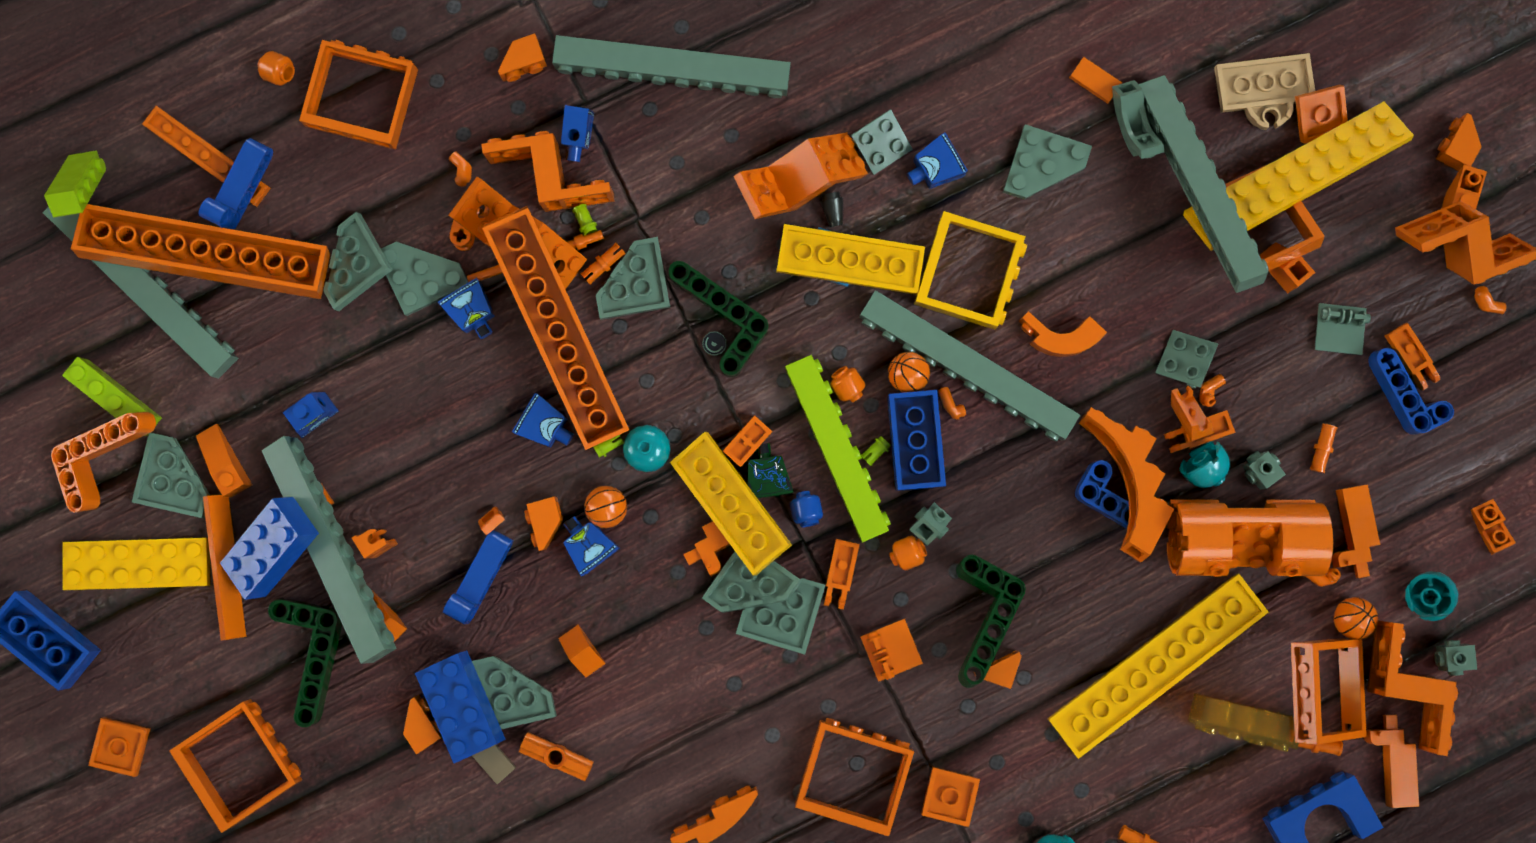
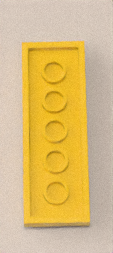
(850, 259)
(730, 503)
(136, 564)

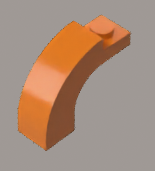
(1062, 345)

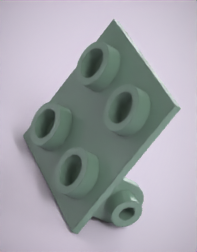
(881, 142)
(1341, 329)
(1186, 359)

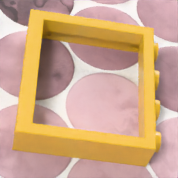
(1011, 273)

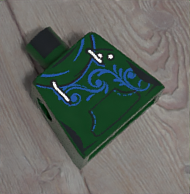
(768, 474)

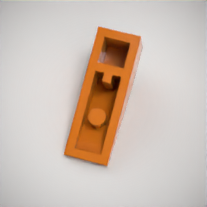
(222, 462)

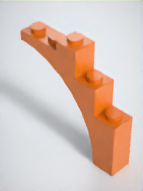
(1129, 450)

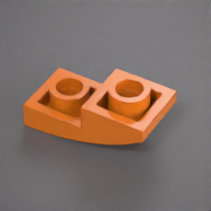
(1491, 526)

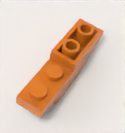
(726, 814)

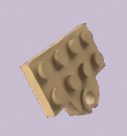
(1264, 87)

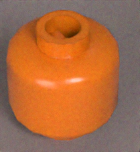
(276, 68)
(847, 384)
(908, 553)

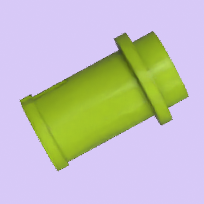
(584, 219)
(607, 446)
(875, 450)

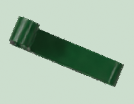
(724, 310)
(993, 618)
(314, 654)

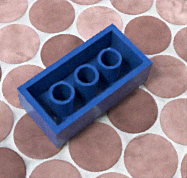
(916, 440)
(269, 547)
(44, 640)
(460, 706)

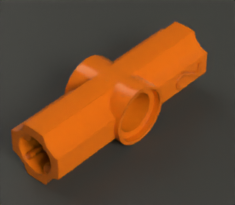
(541, 750)

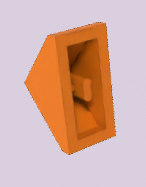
(581, 651)
(1004, 669)

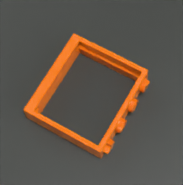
(360, 54)
(1306, 226)
(1307, 690)
(201, 782)
(844, 815)

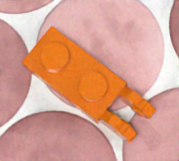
(1412, 355)
(1221, 425)
(841, 570)

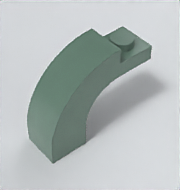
(1133, 121)

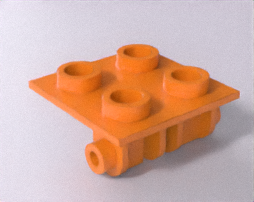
(891, 650)

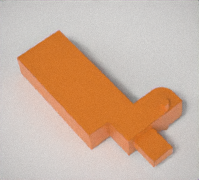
(1359, 529)
(707, 549)
(1398, 763)

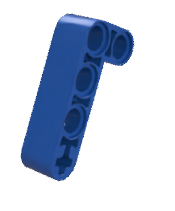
(238, 186)
(1406, 388)
(1100, 493)
(476, 583)

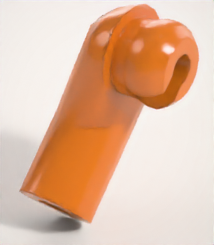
(464, 169)
(1486, 303)
(1208, 389)
(949, 405)
(1329, 578)

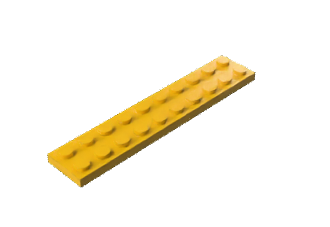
(1313, 167)
(1157, 665)

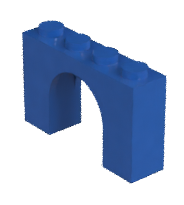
(1342, 791)

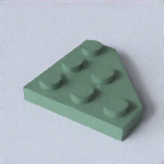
(1043, 161)
(354, 263)
(421, 277)
(635, 283)
(169, 479)
(739, 589)
(786, 622)
(512, 694)

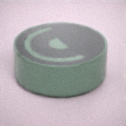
(714, 343)

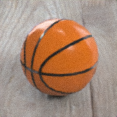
(908, 372)
(605, 506)
(1355, 618)

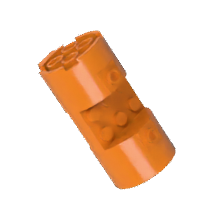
(1283, 537)

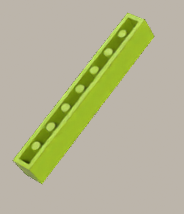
(837, 449)

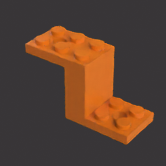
(548, 171)
(800, 175)
(496, 206)
(1467, 242)
(1434, 692)

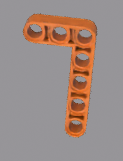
(73, 456)

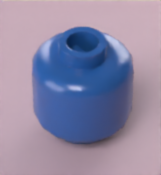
(806, 509)

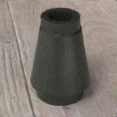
(833, 208)

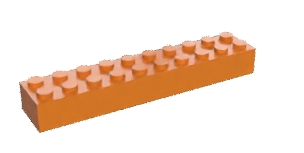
(201, 251)
(555, 327)

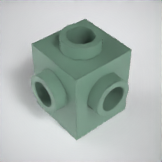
(1263, 469)
(930, 523)
(1455, 657)

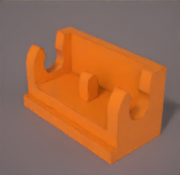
(1190, 414)
(747, 441)
(372, 545)

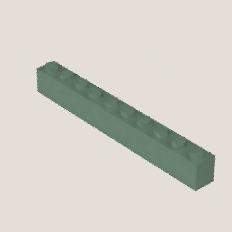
(671, 66)
(1202, 186)
(164, 308)
(969, 366)
(330, 552)

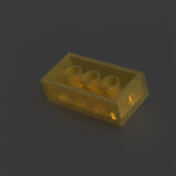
(1242, 720)

